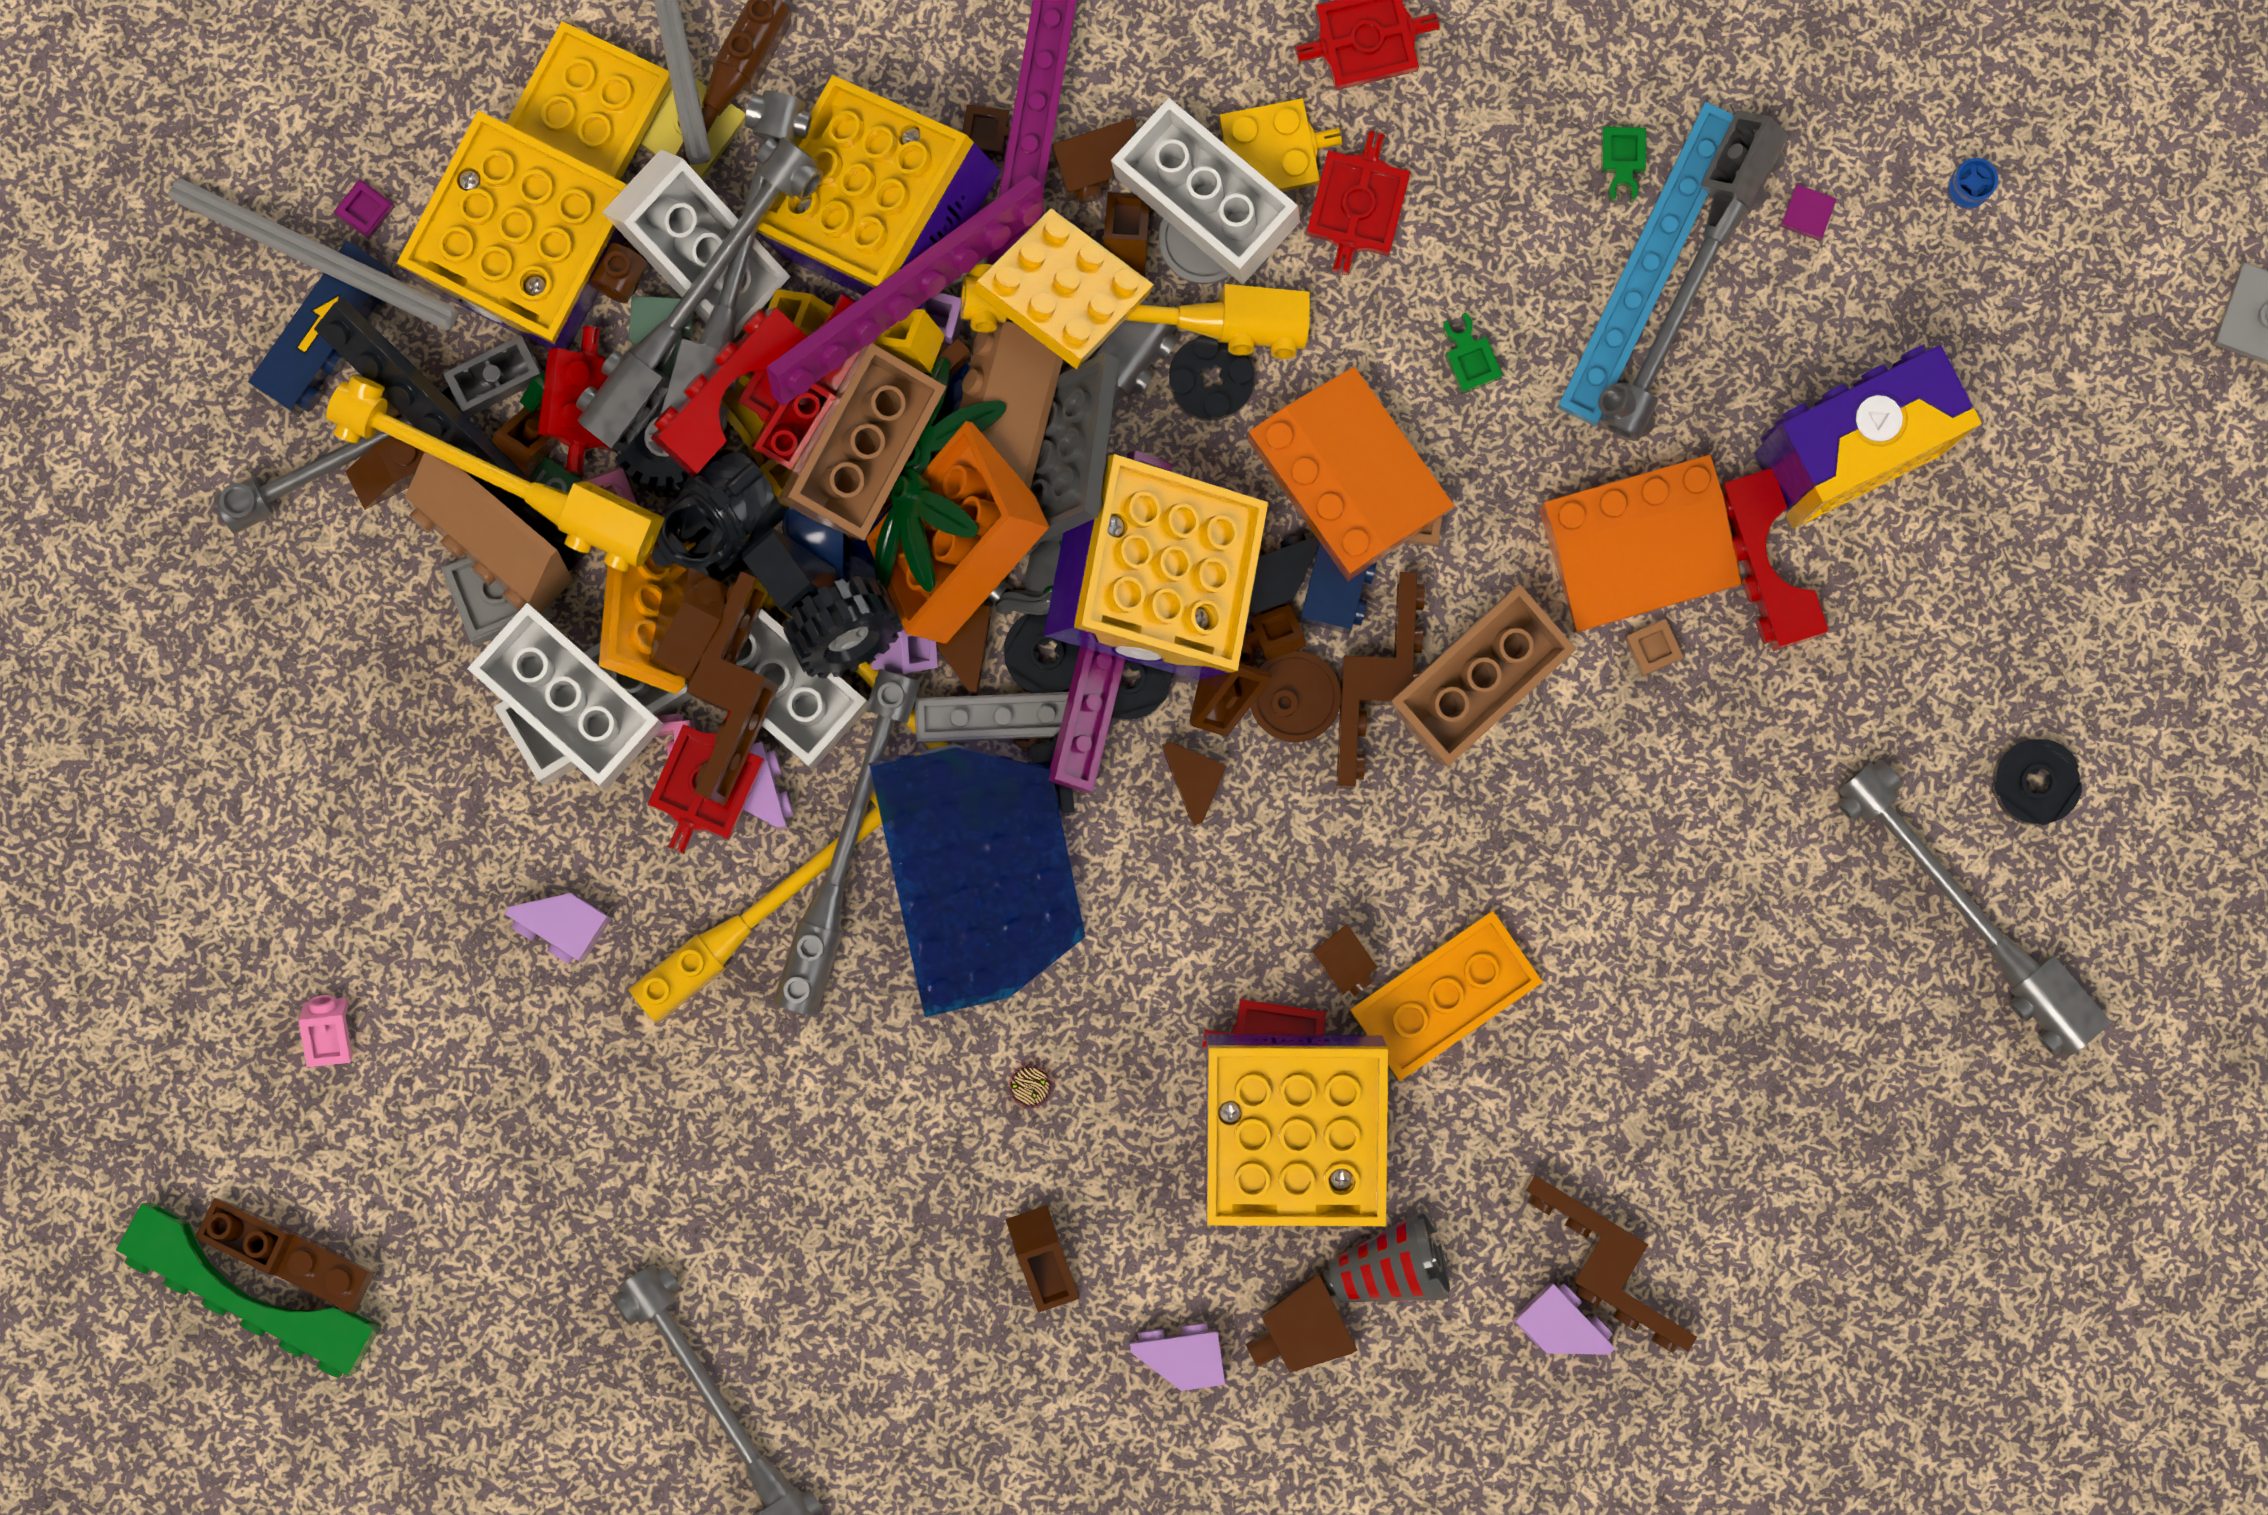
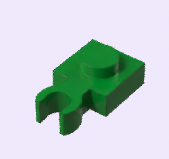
(1624, 155)
(1472, 360)

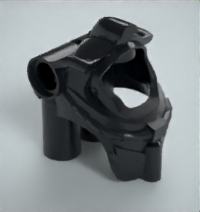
(726, 507)

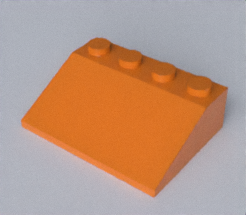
(1349, 472)
(1641, 543)
(966, 568)

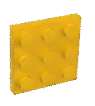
(591, 100)
(1063, 288)

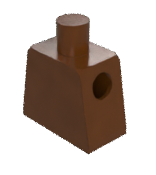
(1302, 1329)

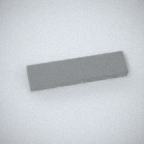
(989, 717)

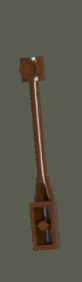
(735, 69)

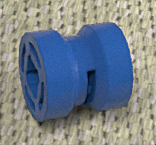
(1978, 177)

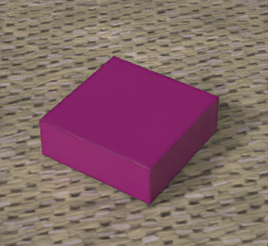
(364, 209)
(1808, 212)

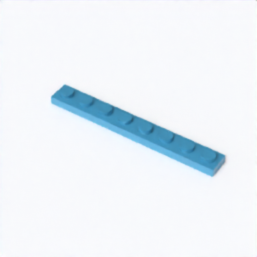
(1646, 268)

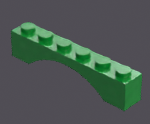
(169, 1247)

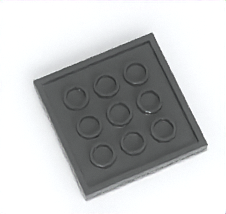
(1075, 446)

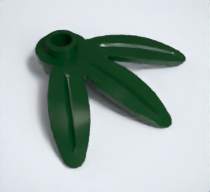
(937, 436)
(910, 503)

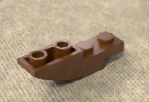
(285, 1254)

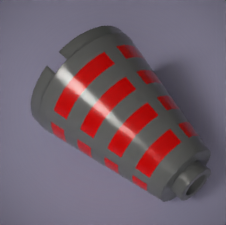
(1392, 1266)

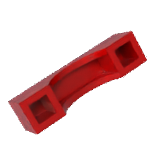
(693, 429)
(1786, 612)

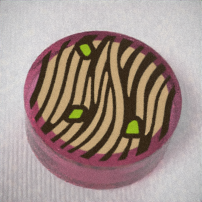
(1030, 1086)

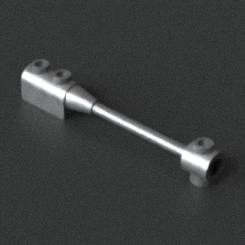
(770, 117)
(1736, 183)
(1136, 348)
(636, 378)
(468, 386)
(818, 931)
(2047, 987)
(647, 1297)

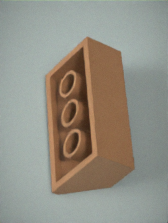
(1024, 376)
(862, 443)
(487, 534)
(1481, 676)

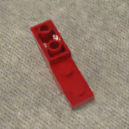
(792, 425)

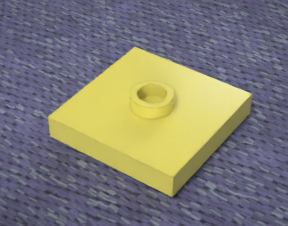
(666, 132)

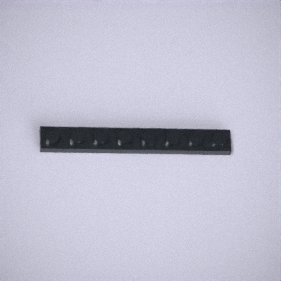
(429, 409)

